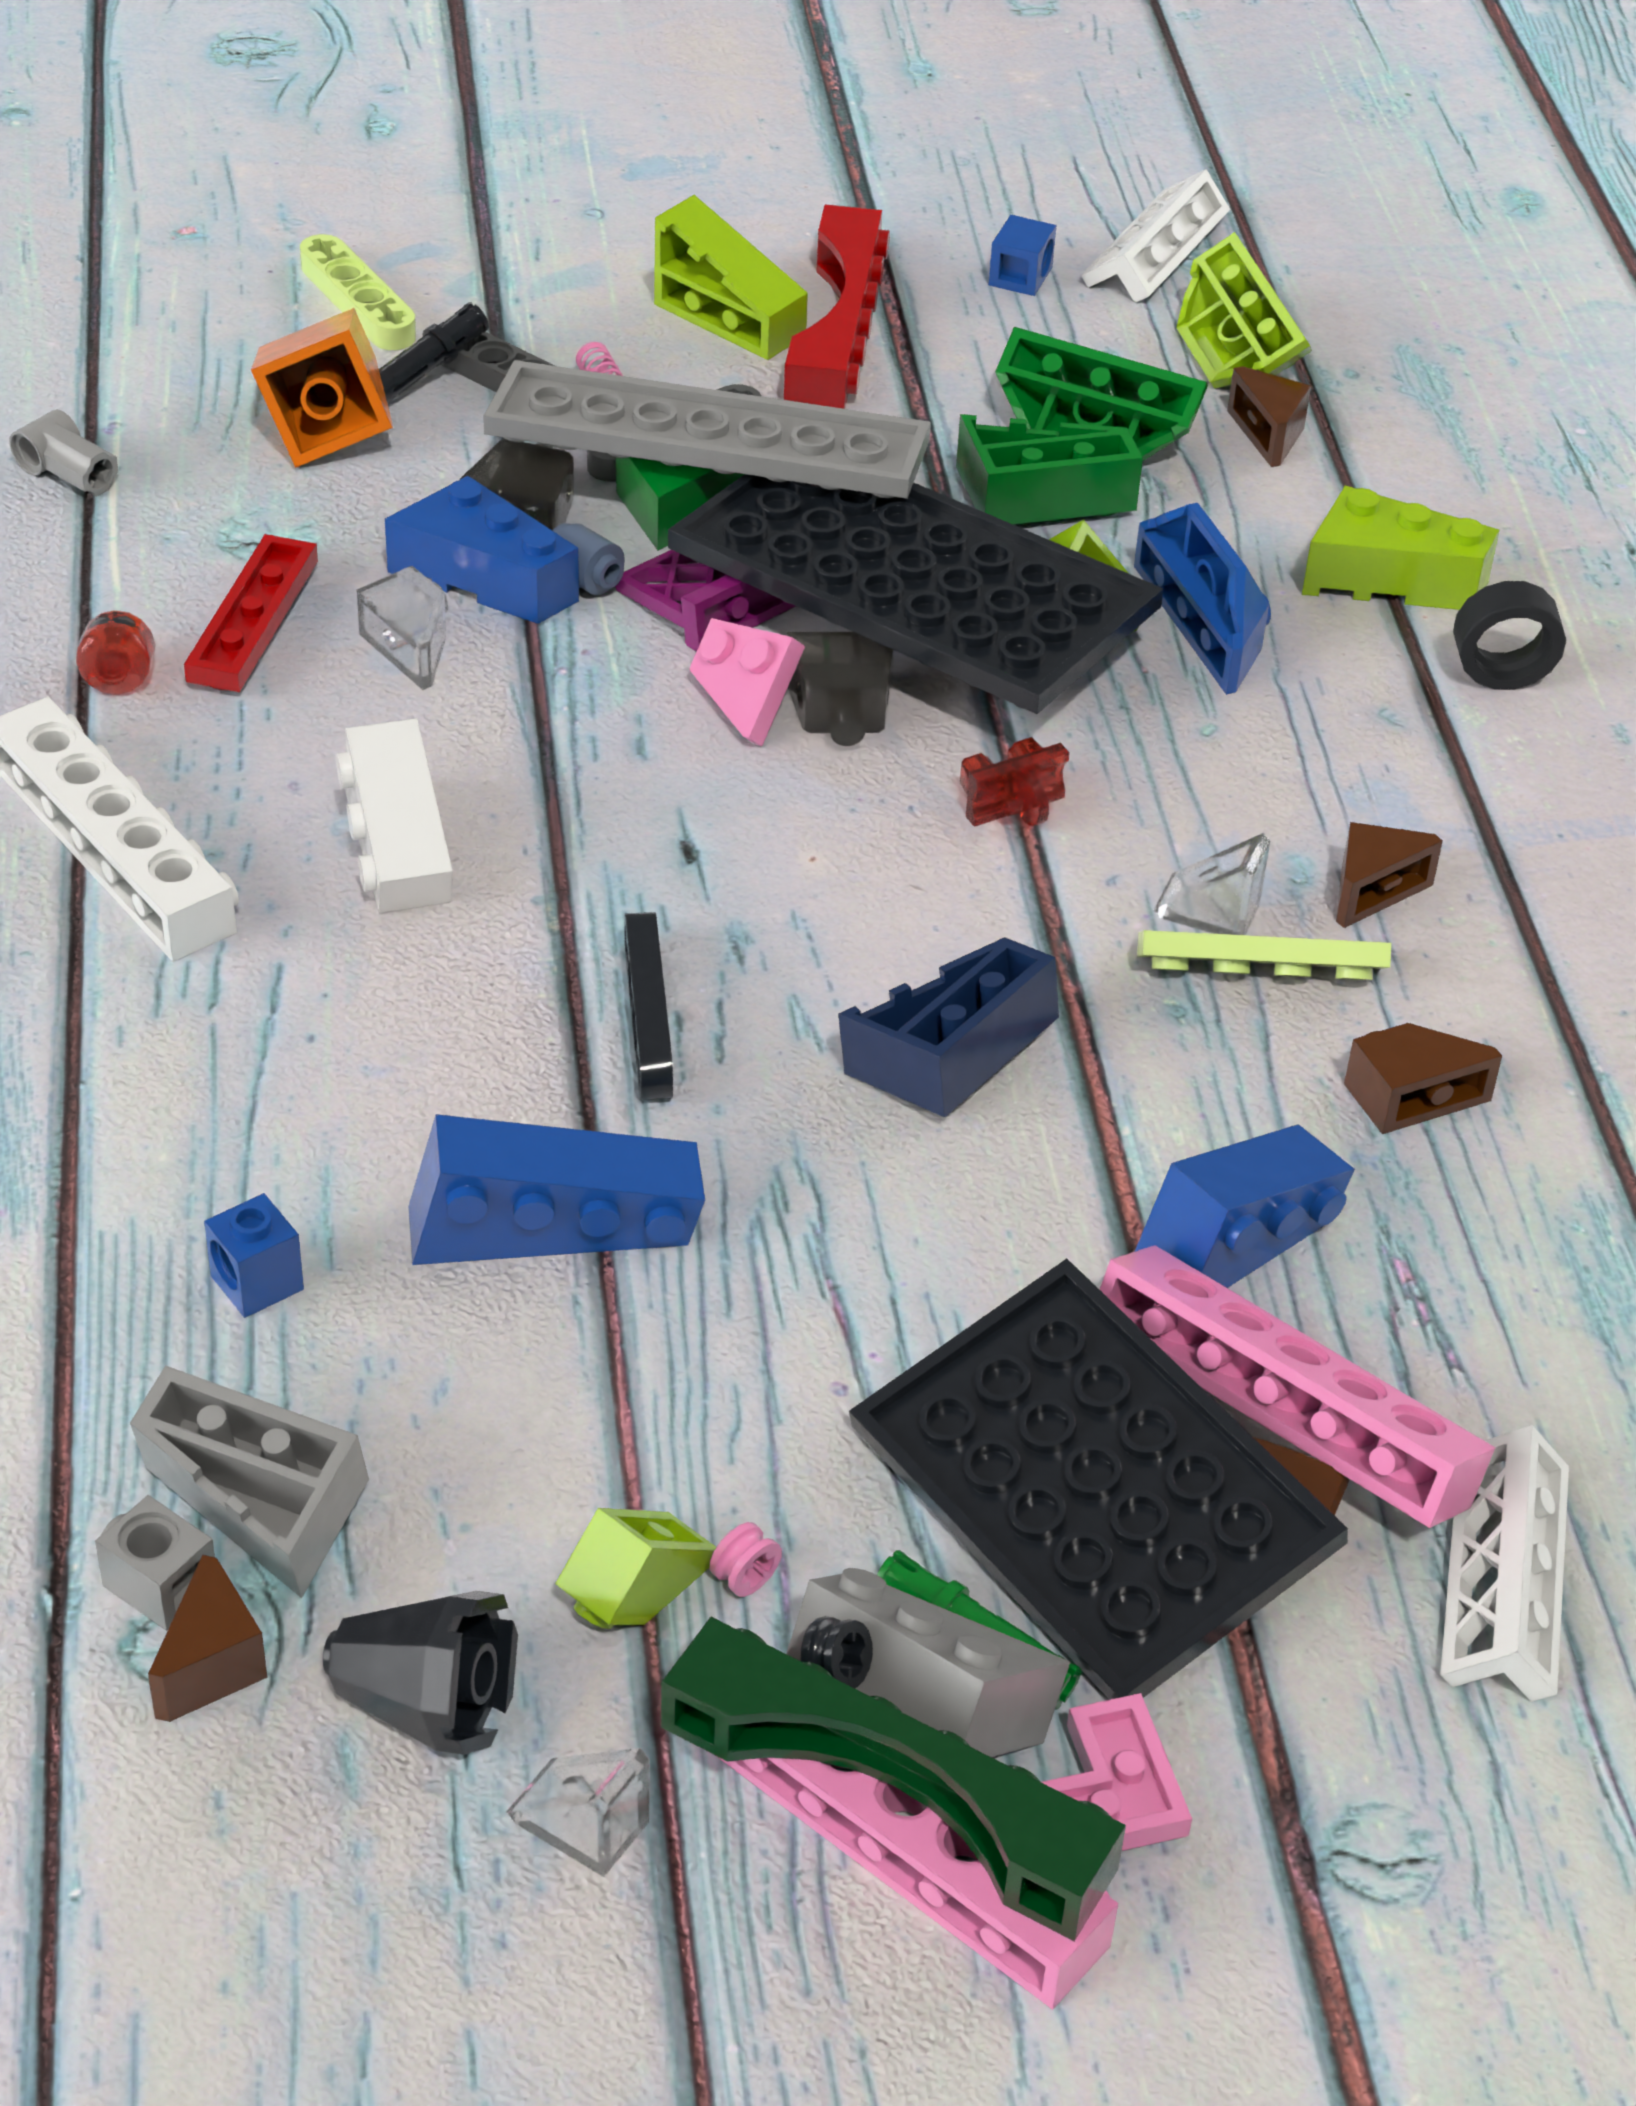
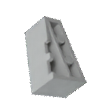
(252, 1470)
(942, 1664)

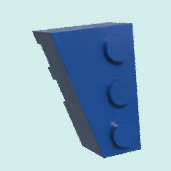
(487, 548)
(1247, 1202)

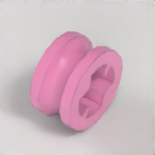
(745, 1559)

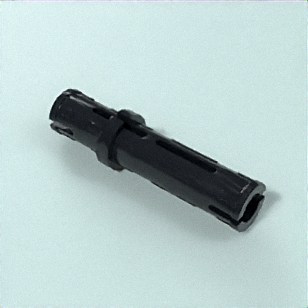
(437, 346)

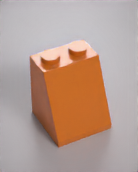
(323, 387)

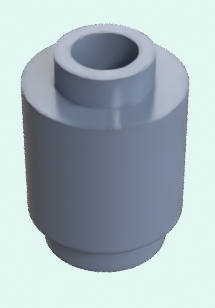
(599, 558)

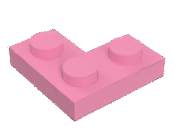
(1125, 1771)

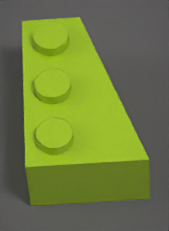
(724, 281)
(1399, 550)

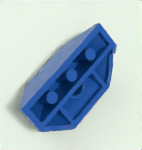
(1205, 591)

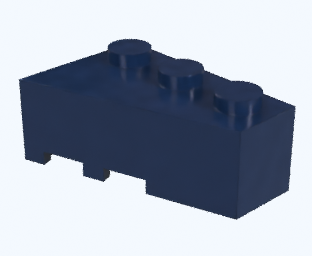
(956, 1030)

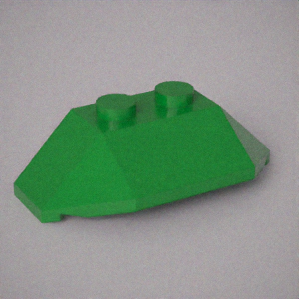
(1072, 383)

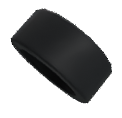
(1500, 603)

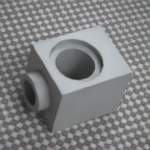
(151, 1558)

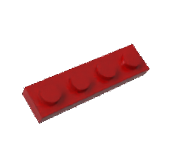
(251, 613)

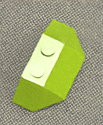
(1236, 317)

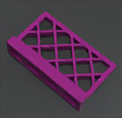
(718, 598)

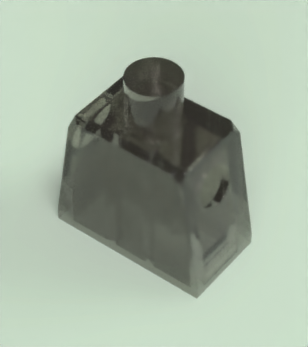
(530, 477)
(842, 685)

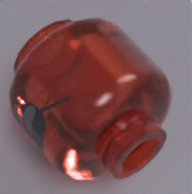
(115, 652)

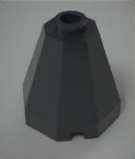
(429, 1667)

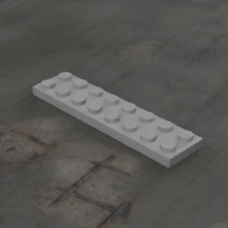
(708, 429)

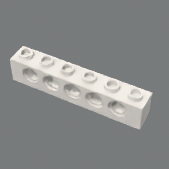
(115, 830)

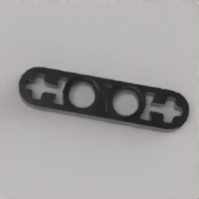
(648, 1006)

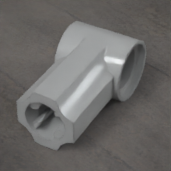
(57, 446)

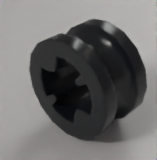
(840, 1648)

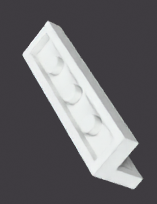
(1161, 236)
(1529, 1558)

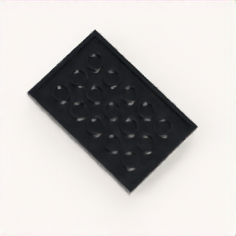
(1098, 1482)

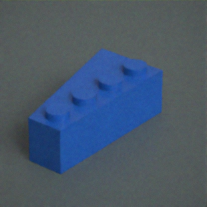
(548, 1192)

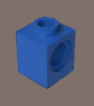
(1022, 255)
(254, 1255)

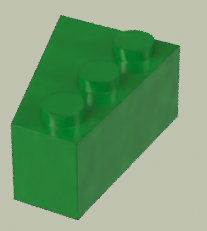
(1048, 473)
(664, 493)

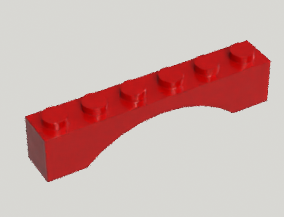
(828, 356)

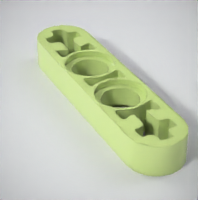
(352, 284)

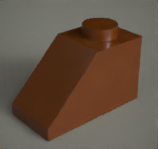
(1418, 1075)

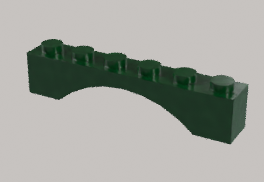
(755, 1702)

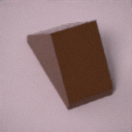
(1268, 411)
(1383, 869)
(208, 1647)

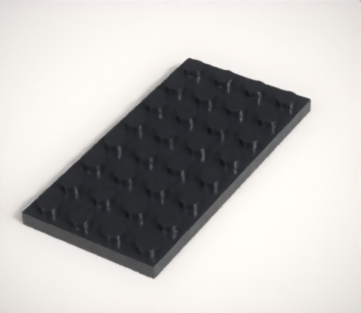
(925, 580)

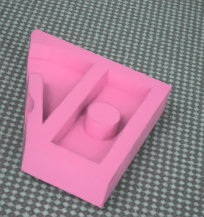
(746, 673)

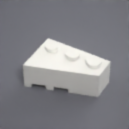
(395, 816)

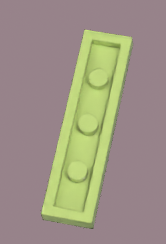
(1290, 955)

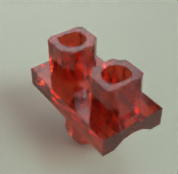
(1017, 785)

